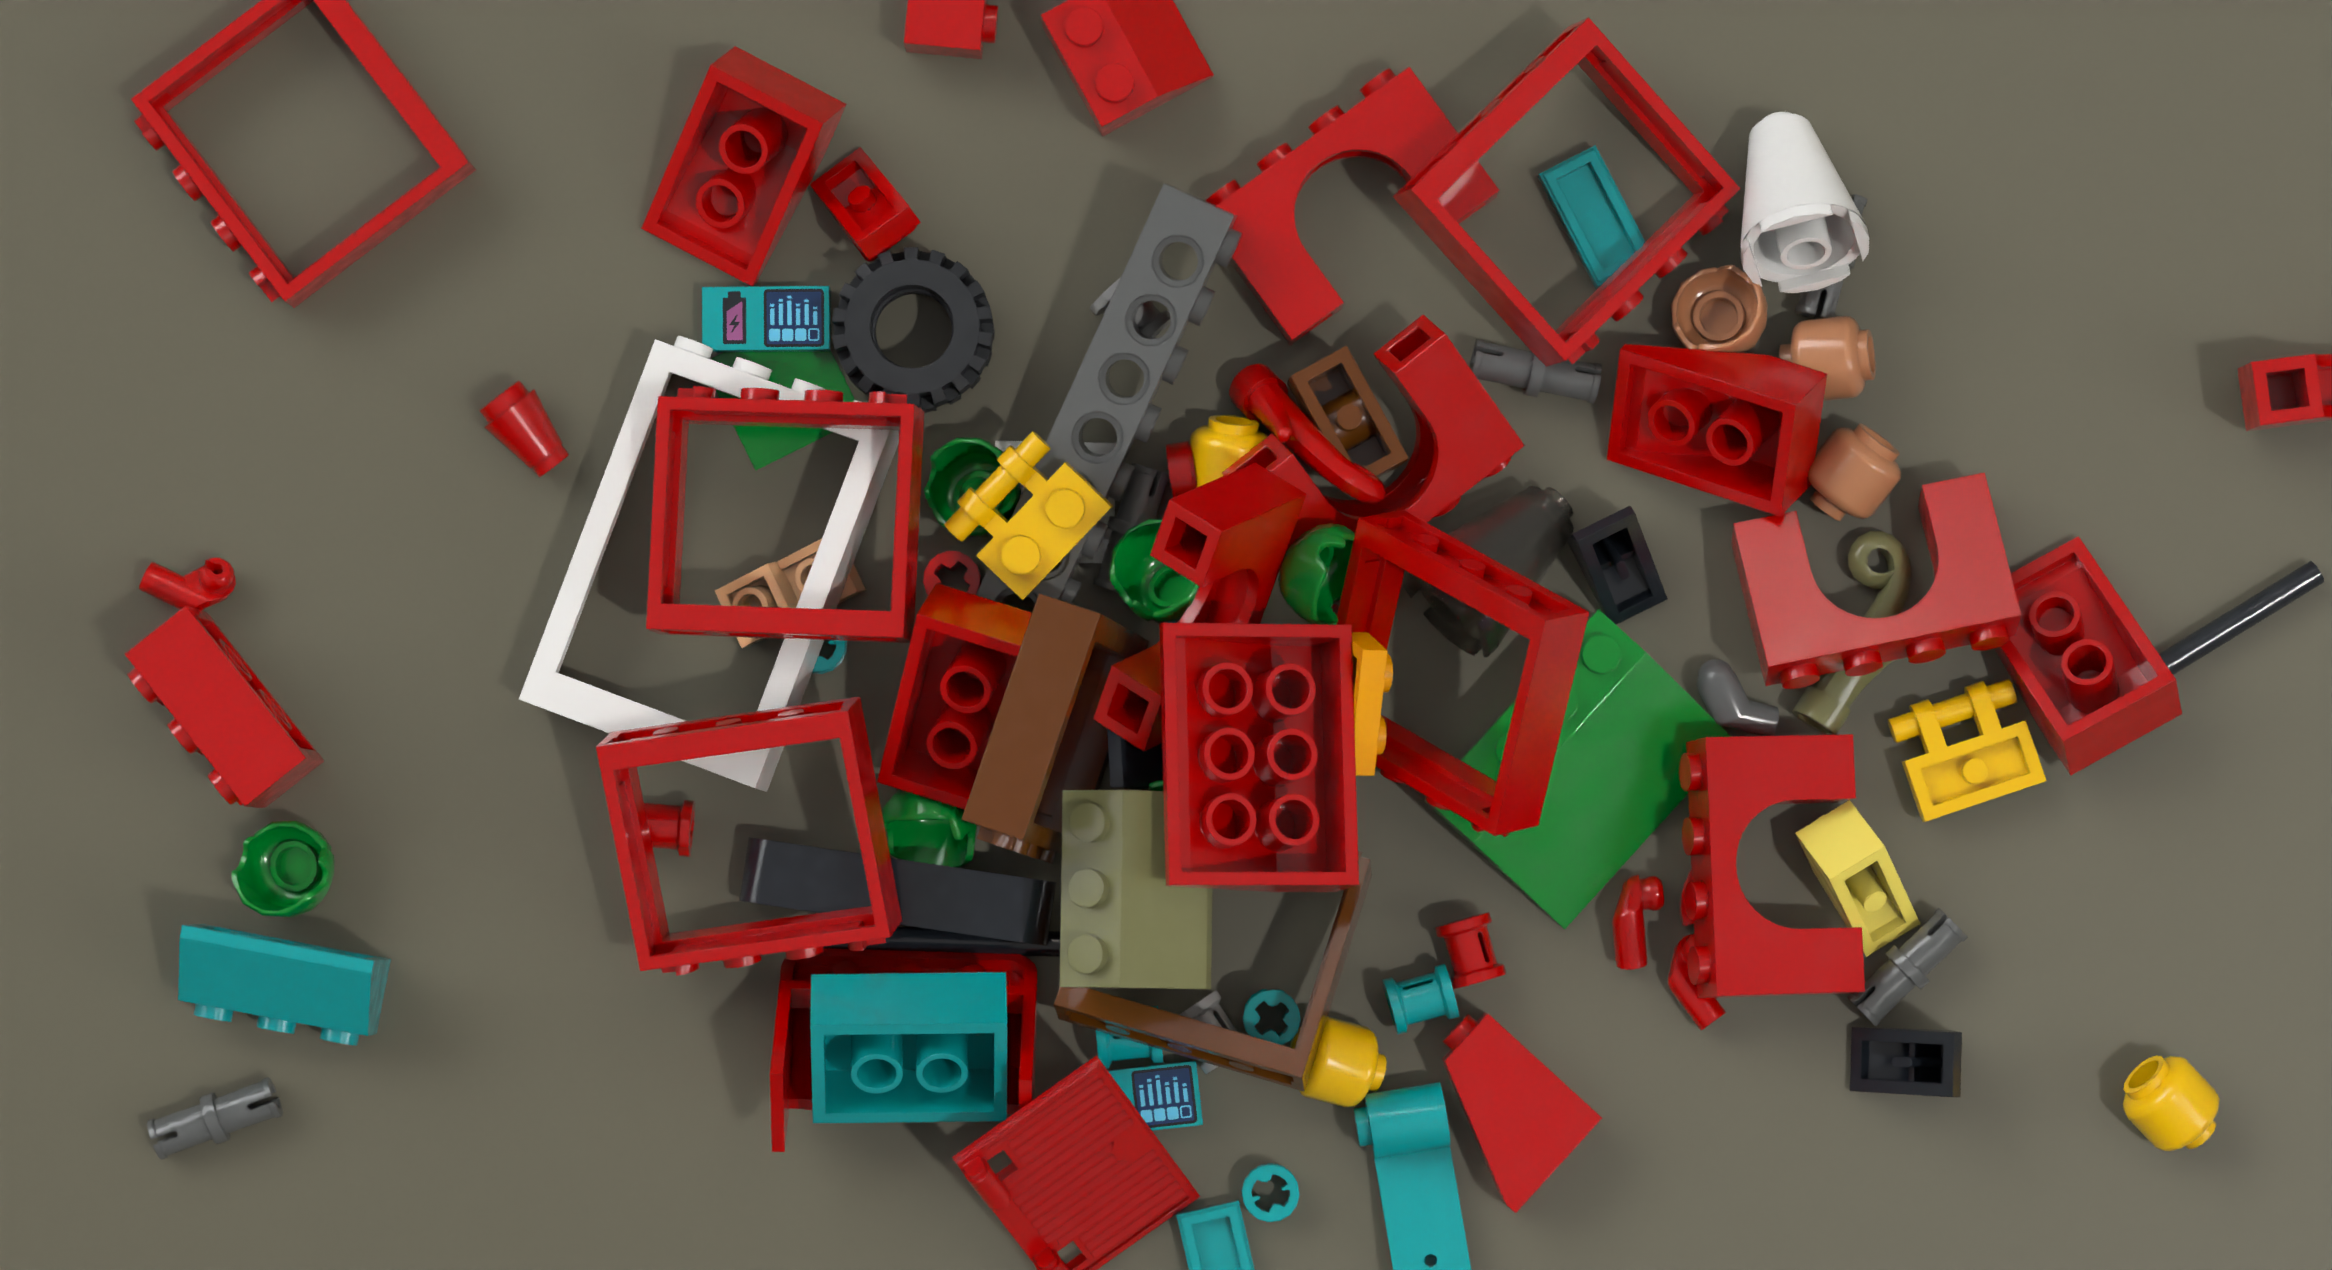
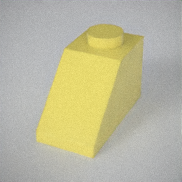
(1858, 876)

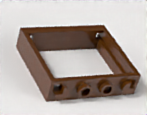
(1047, 728)
(1220, 1045)

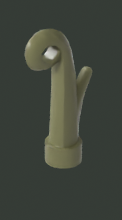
(1828, 701)

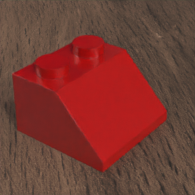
(1125, 55)

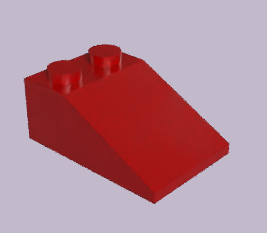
(742, 164)
(1718, 422)
(2084, 660)

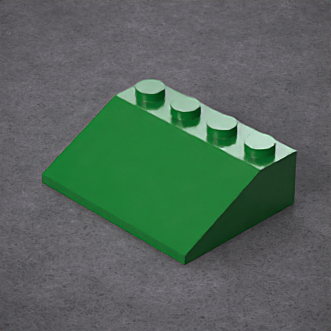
(1608, 777)

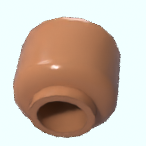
(1835, 348)
(1853, 472)

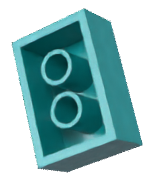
(909, 1047)

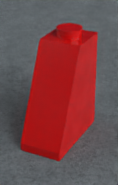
(1514, 1106)

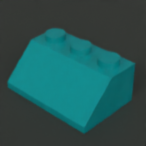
(281, 982)

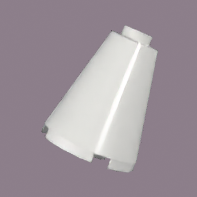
(1796, 210)

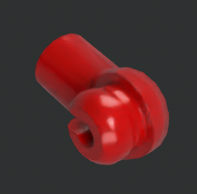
(195, 589)

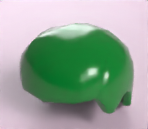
(957, 468)
(1316, 572)
(1144, 582)
(928, 831)
(284, 869)

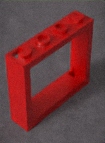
(232, 221)
(1659, 255)
(764, 408)
(1555, 626)
(745, 943)

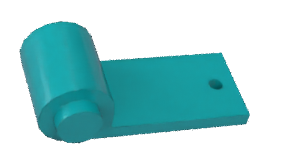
(1415, 1176)

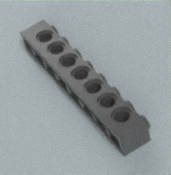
(1173, 219)

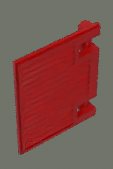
(1077, 1172)

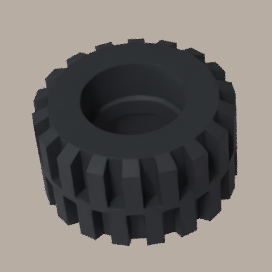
(904, 275)

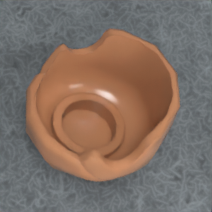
(1719, 310)

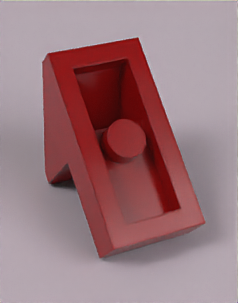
(865, 204)

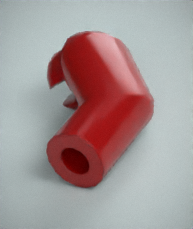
(1629, 920)
(1701, 1010)

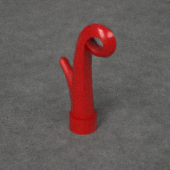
(1266, 399)

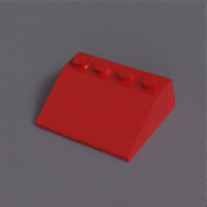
(1259, 757)

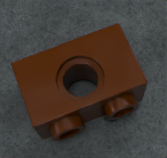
(1347, 412)

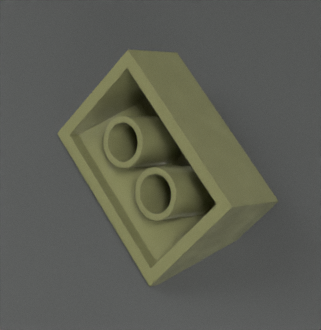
(1115, 905)

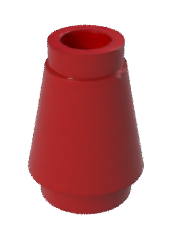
(524, 428)

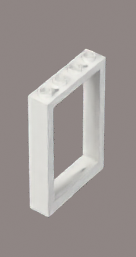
(822, 589)

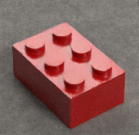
(950, 693)
(221, 709)

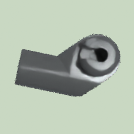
(1728, 702)

